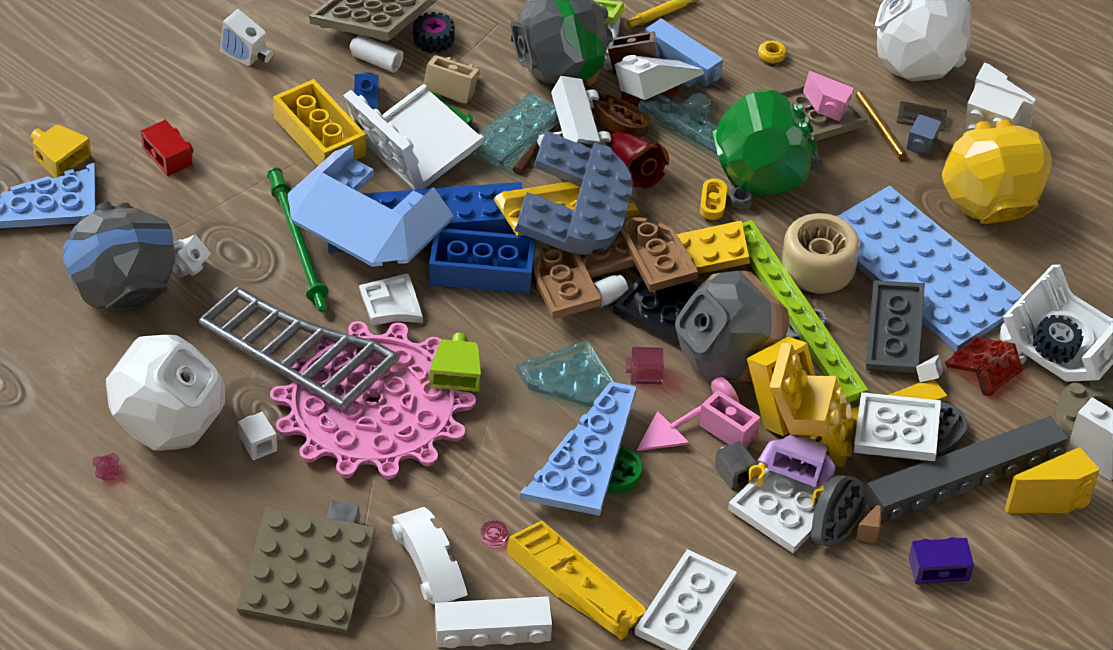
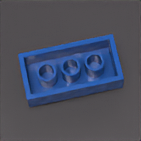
(482, 261)

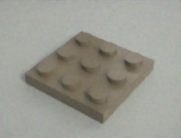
(823, 125)

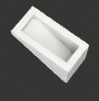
(930, 369)

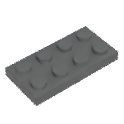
(895, 326)

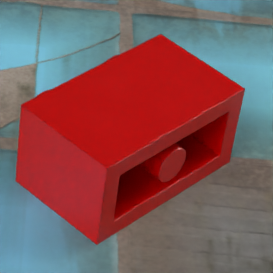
(166, 147)

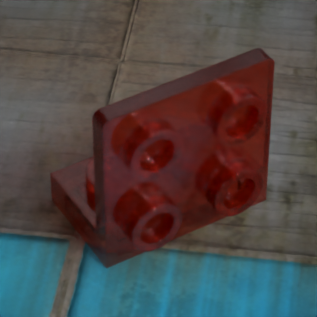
(991, 360)

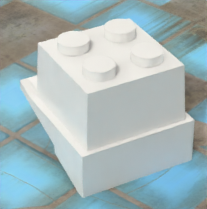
(996, 100)

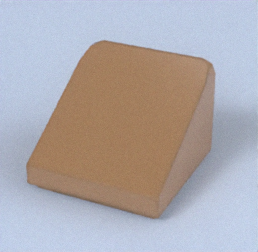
(870, 526)

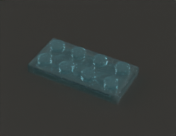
(516, 129)

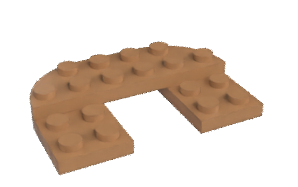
(655, 250)

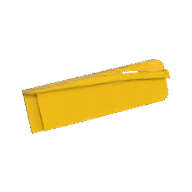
(574, 578)

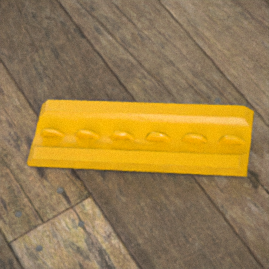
(560, 193)

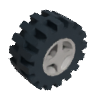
(1058, 339)

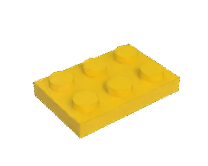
(716, 247)

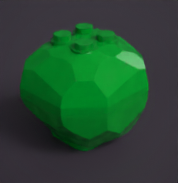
(765, 143)

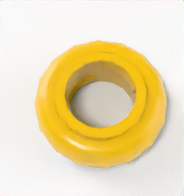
(774, 46)

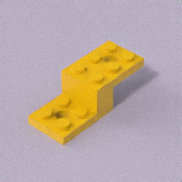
(813, 405)

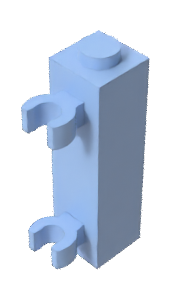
(678, 46)

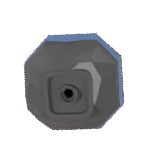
(119, 257)

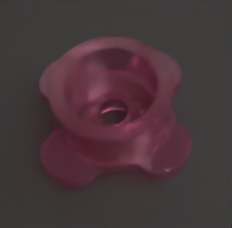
(107, 466)

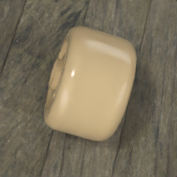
(821, 253)

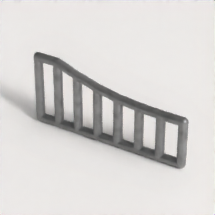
(295, 324)

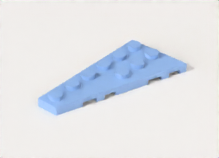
(50, 200)

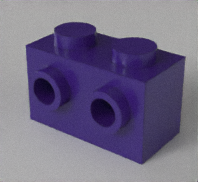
(941, 560)

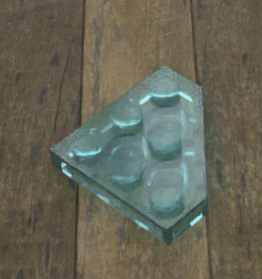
(567, 374)

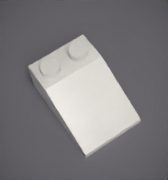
(651, 76)

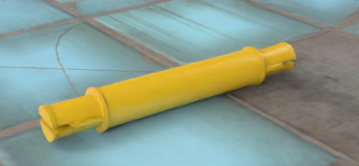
(656, 12)

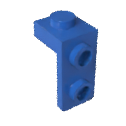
(368, 86)

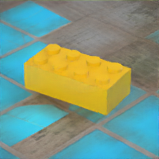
(317, 122)

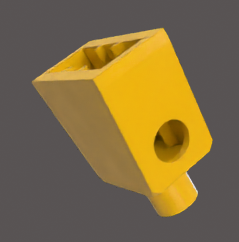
(60, 149)

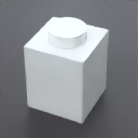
(257, 435)

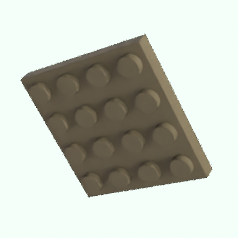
(369, 17)
(306, 570)

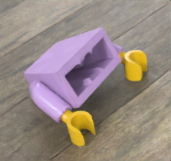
(798, 459)

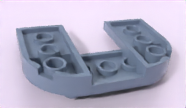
(600, 202)

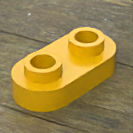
(713, 199)

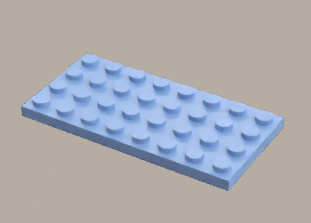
(905, 245)

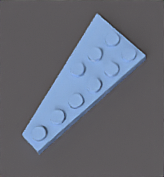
(585, 459)

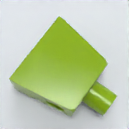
(456, 365)

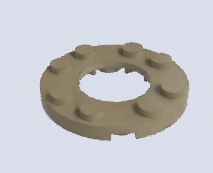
(1076, 396)

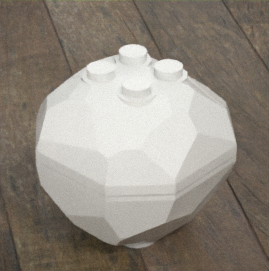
(923, 36)
(165, 392)

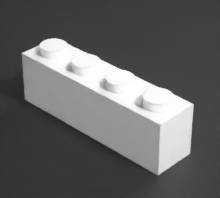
(493, 622)

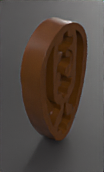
(620, 115)

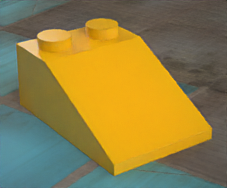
(1054, 485)

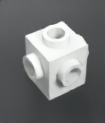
(189, 256)

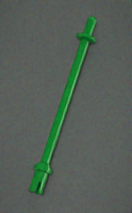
(280, 189)

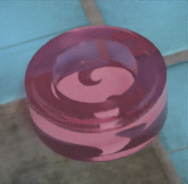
(494, 534)

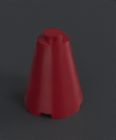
(642, 157)

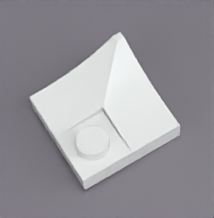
(391, 300)

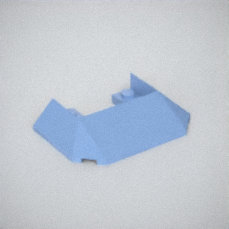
(335, 211)

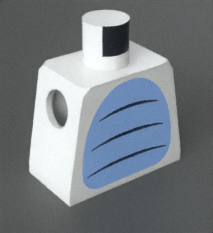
(244, 39)

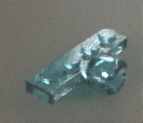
(686, 118)

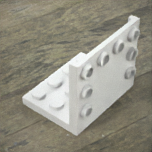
(415, 136)

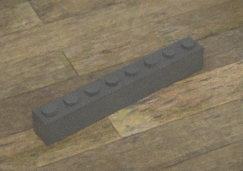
(966, 469)

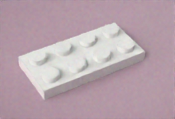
(685, 602)

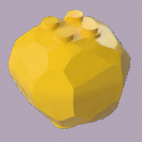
(997, 171)

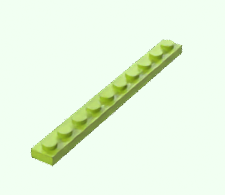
(801, 314)

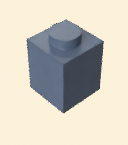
(923, 135)

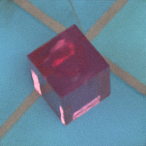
(645, 365)

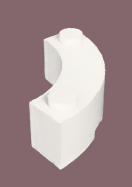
(428, 549)

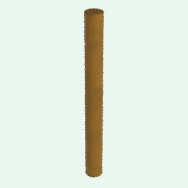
(881, 125)

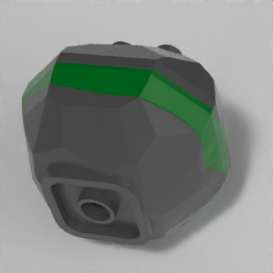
(561, 38)

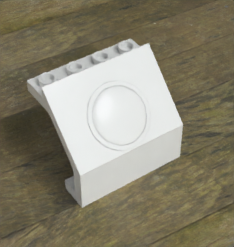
(1050, 297)

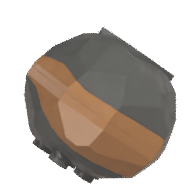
(728, 323)

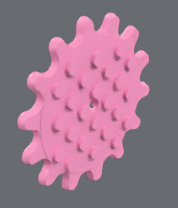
(370, 433)

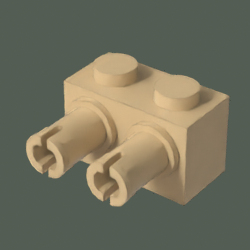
(451, 78)

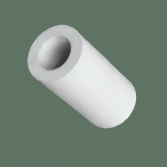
(376, 53)

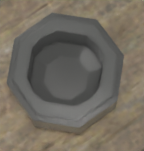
(740, 199)

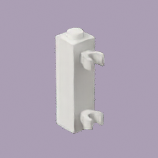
(574, 112)

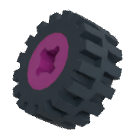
(433, 32)

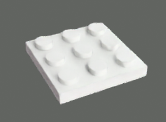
(897, 426)
(777, 508)

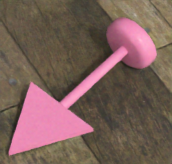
(663, 434)

